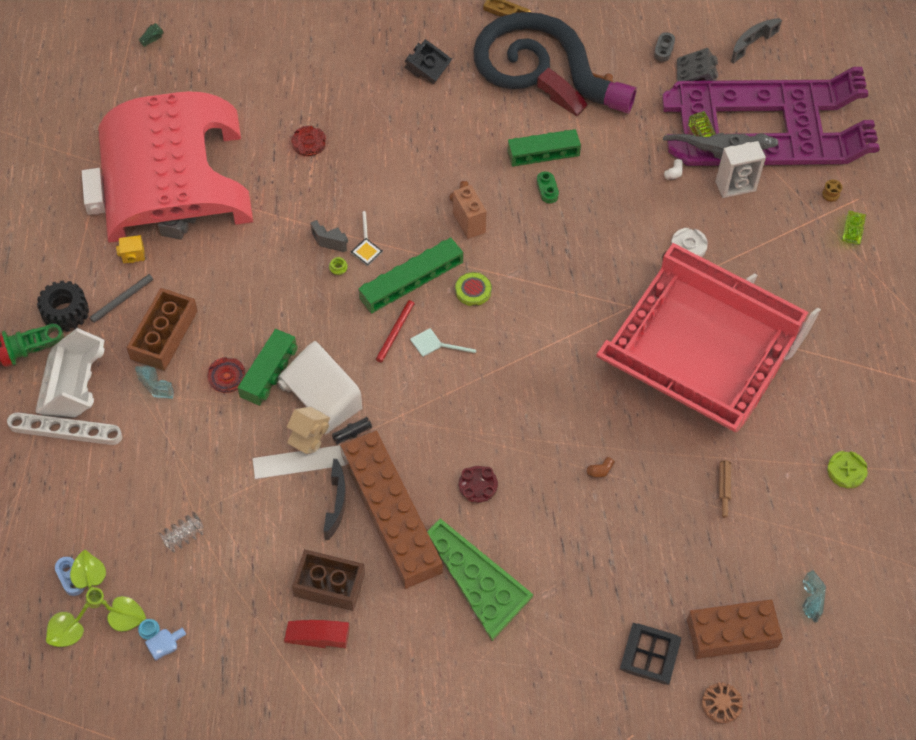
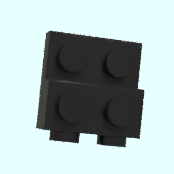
(427, 61)

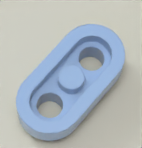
(64, 577)

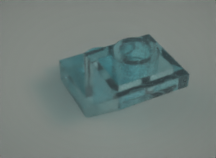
(148, 377)
(814, 604)

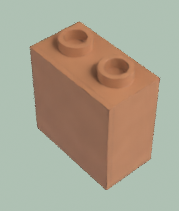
(469, 211)

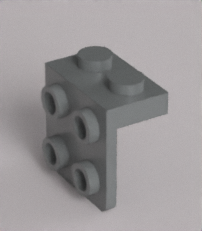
(697, 65)

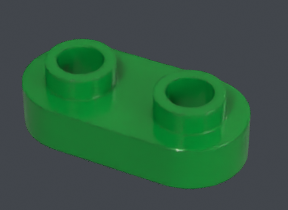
(546, 183)

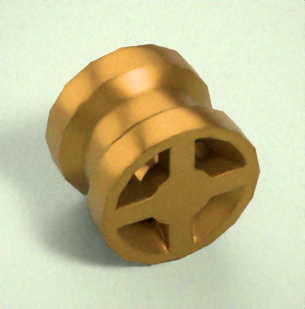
(832, 190)

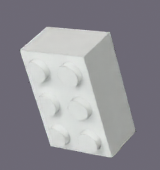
(740, 169)

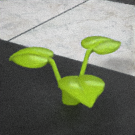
(123, 615)

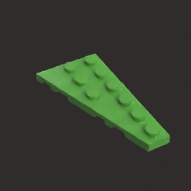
(485, 585)

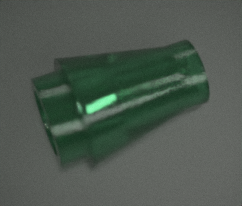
(152, 34)

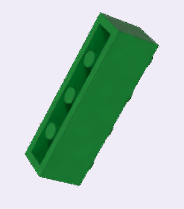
(543, 147)
(267, 367)

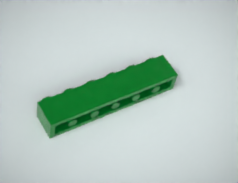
(410, 275)

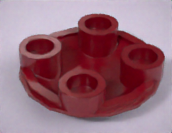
(478, 483)

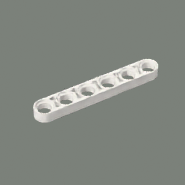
(65, 426)

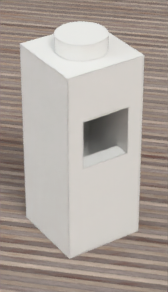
(93, 191)

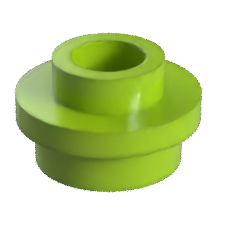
(338, 262)

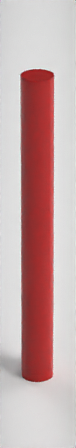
(395, 330)

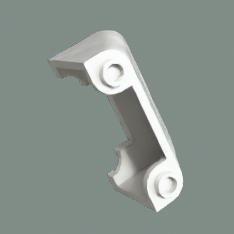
(322, 385)

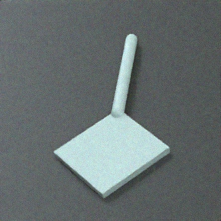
(428, 342)

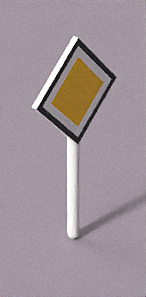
(366, 250)

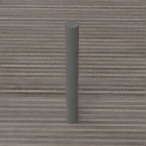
(121, 298)

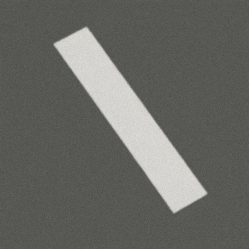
(296, 462)

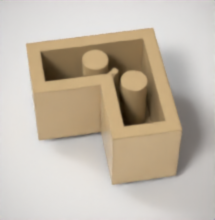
(307, 429)

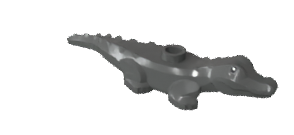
(717, 142)

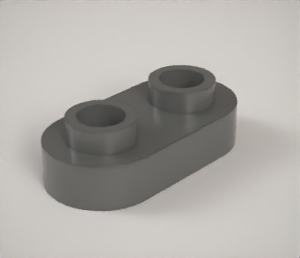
(664, 46)

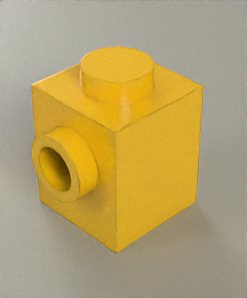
(131, 249)

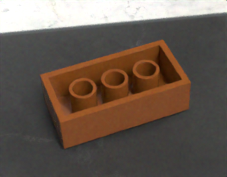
(162, 329)
(734, 629)

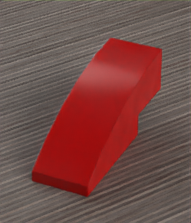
(317, 633)

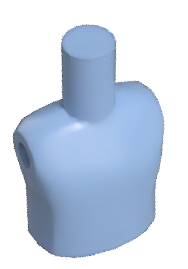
(164, 643)

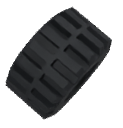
(60, 294)

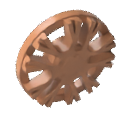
(722, 702)

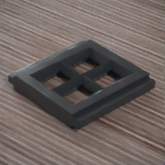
(668, 660)

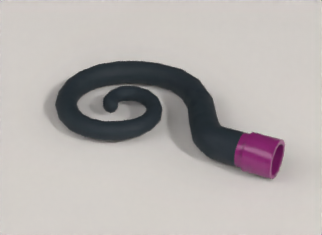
(614, 95)

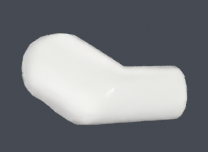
(674, 172)

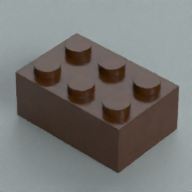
(328, 580)

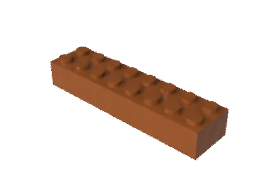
(391, 509)

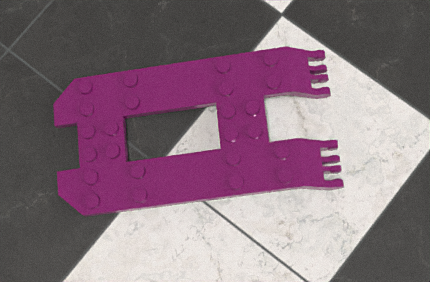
(800, 102)

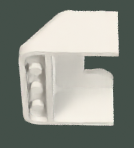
(67, 374)

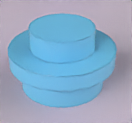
(148, 629)

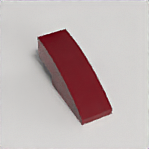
(561, 92)

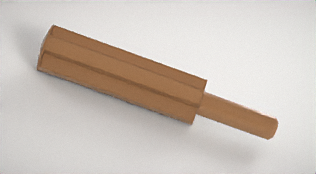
(725, 485)

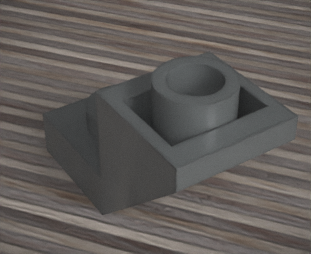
(332, 239)

